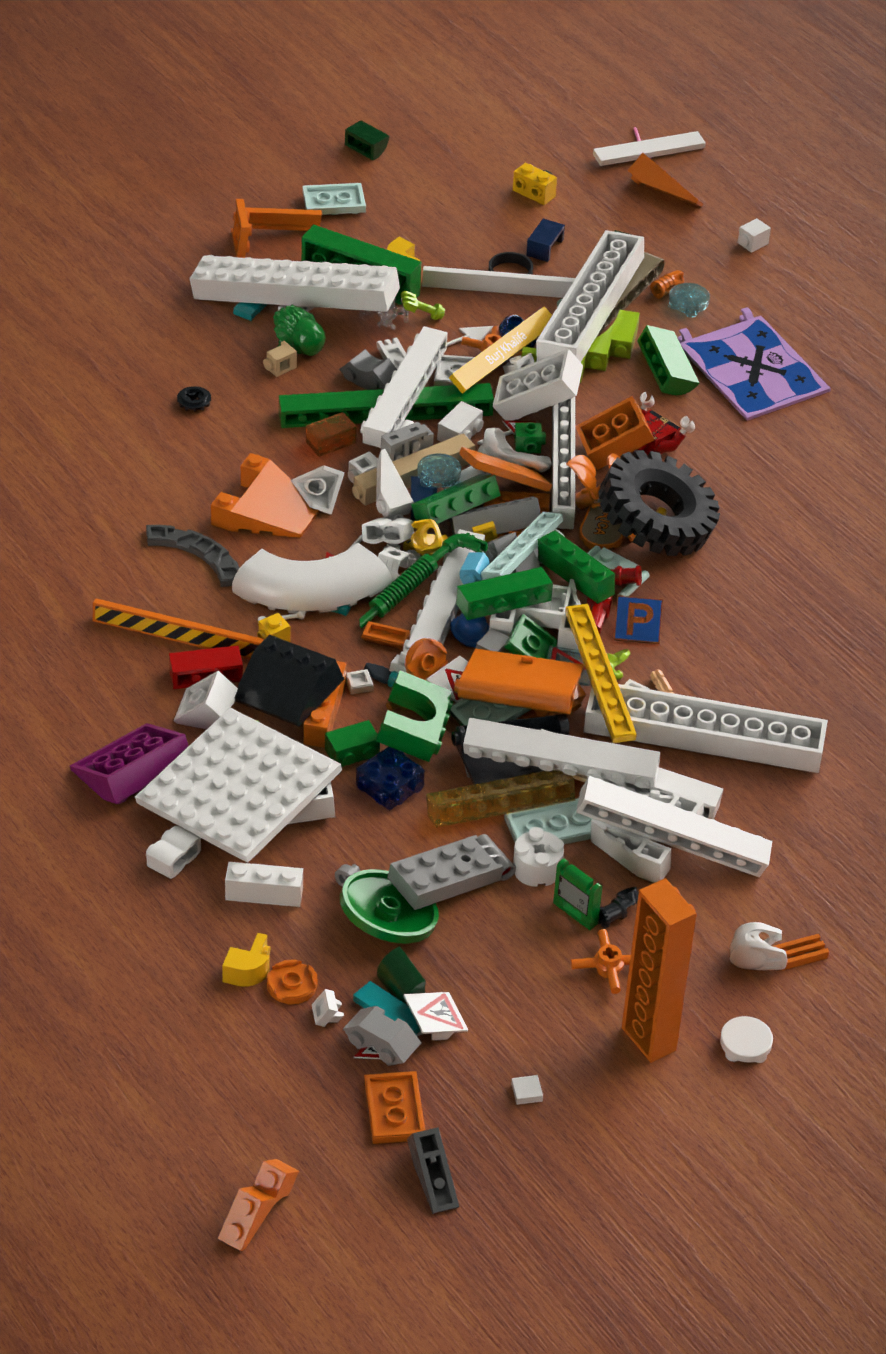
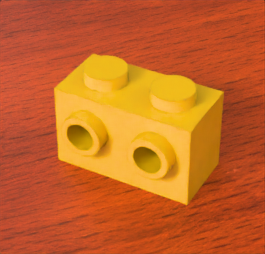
(534, 183)

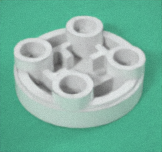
(746, 1039)

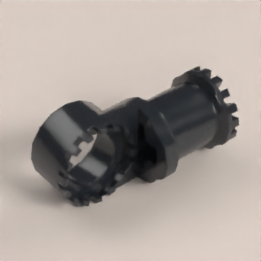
(618, 906)

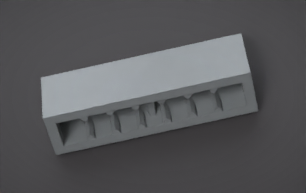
(506, 516)

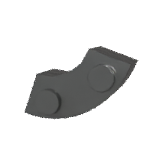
(368, 371)

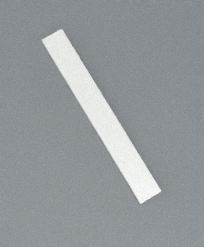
(496, 281)

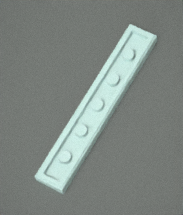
(522, 546)

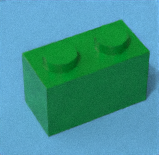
(352, 743)

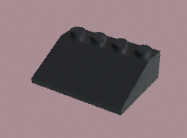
(287, 680)

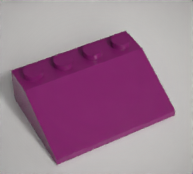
(130, 762)

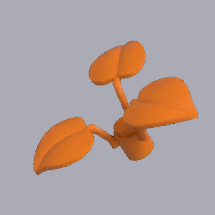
(586, 473)

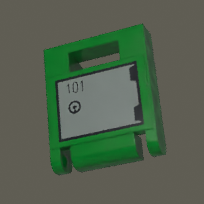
(574, 894)

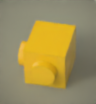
(275, 626)

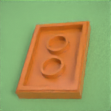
(393, 1106)

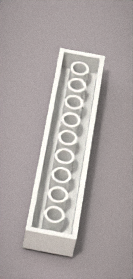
(295, 283)
(592, 295)
(718, 728)

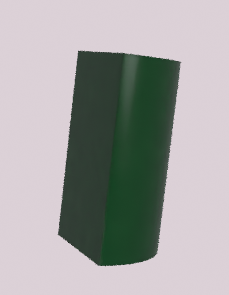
(366, 140)
(400, 975)

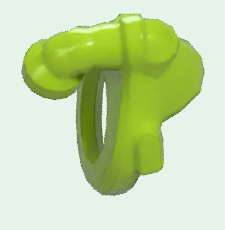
(616, 659)

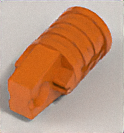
(663, 285)

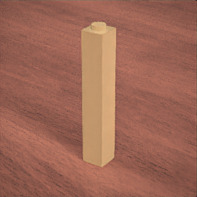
(366, 483)

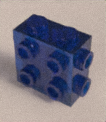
(390, 777)

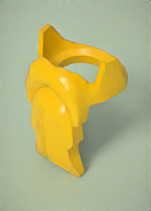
(425, 542)

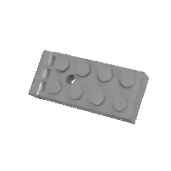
(450, 870)

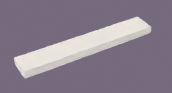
(651, 148)

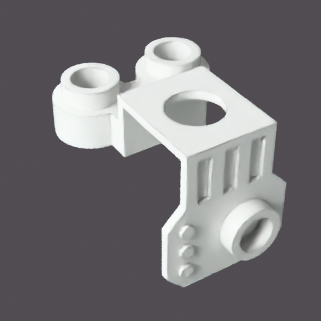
(394, 557)

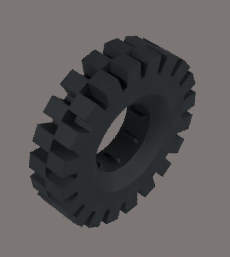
(648, 475)

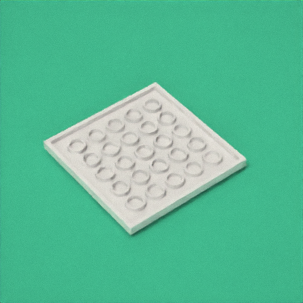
(238, 784)

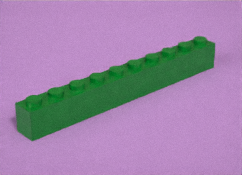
(432, 403)

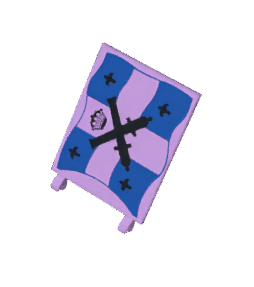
(753, 366)

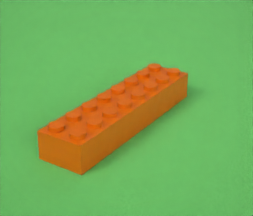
(658, 969)

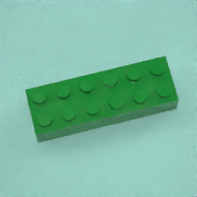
(332, 247)

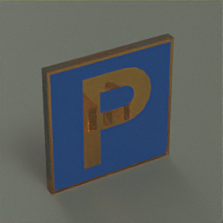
(638, 619)

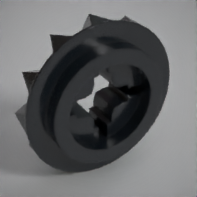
(192, 393)

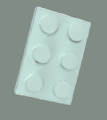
(335, 198)

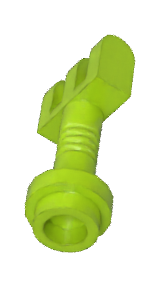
(412, 304)

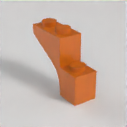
(255, 1202)

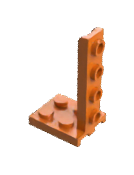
(268, 218)

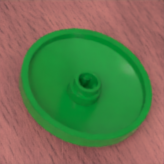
(382, 911)

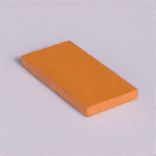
(505, 469)

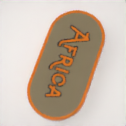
(598, 531)

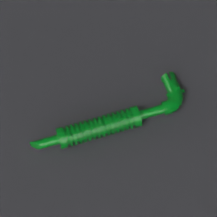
(416, 574)

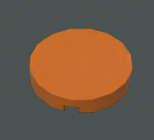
(425, 658)
(292, 982)

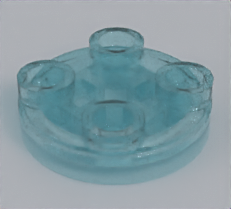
(689, 298)
(439, 470)

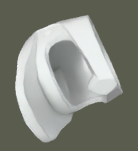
(754, 953)

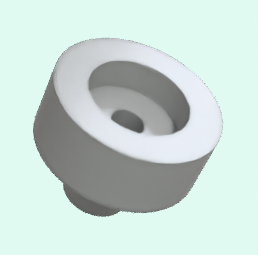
(344, 872)

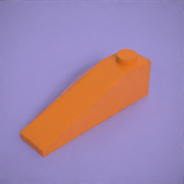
(653, 176)

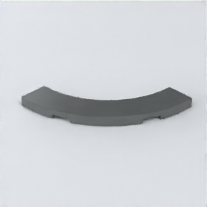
(197, 544)

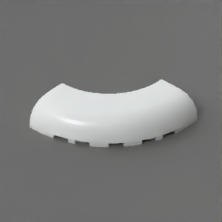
(311, 584)

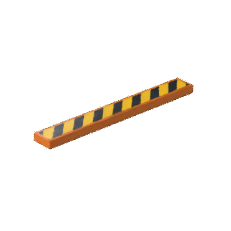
(172, 628)

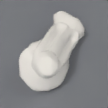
(496, 446)

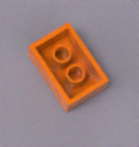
(614, 431)

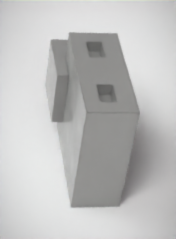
(407, 440)

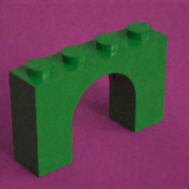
(412, 736)

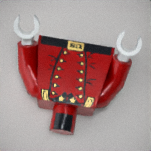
(666, 434)

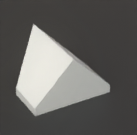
(320, 487)

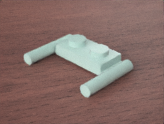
(613, 560)

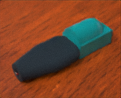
(381, 674)

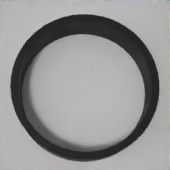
(511, 257)

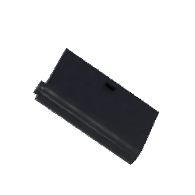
(487, 770)

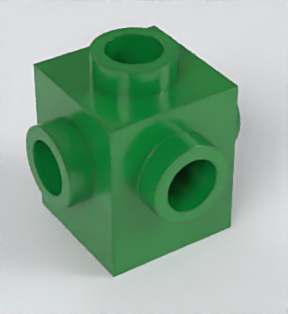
(529, 437)

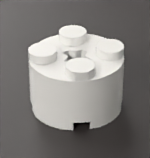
(537, 857)

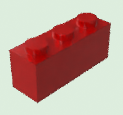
(193, 666)

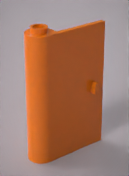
(519, 681)

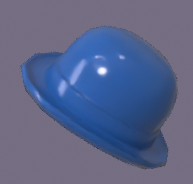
(469, 631)

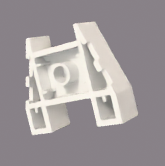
(546, 614)
(638, 853)

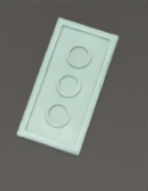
(556, 819)

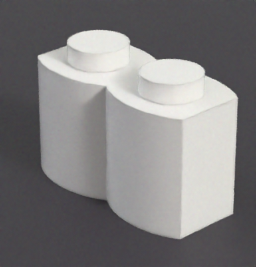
(387, 530)
(173, 851)

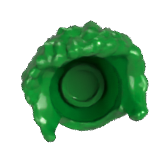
(299, 330)

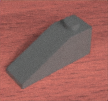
(433, 1169)

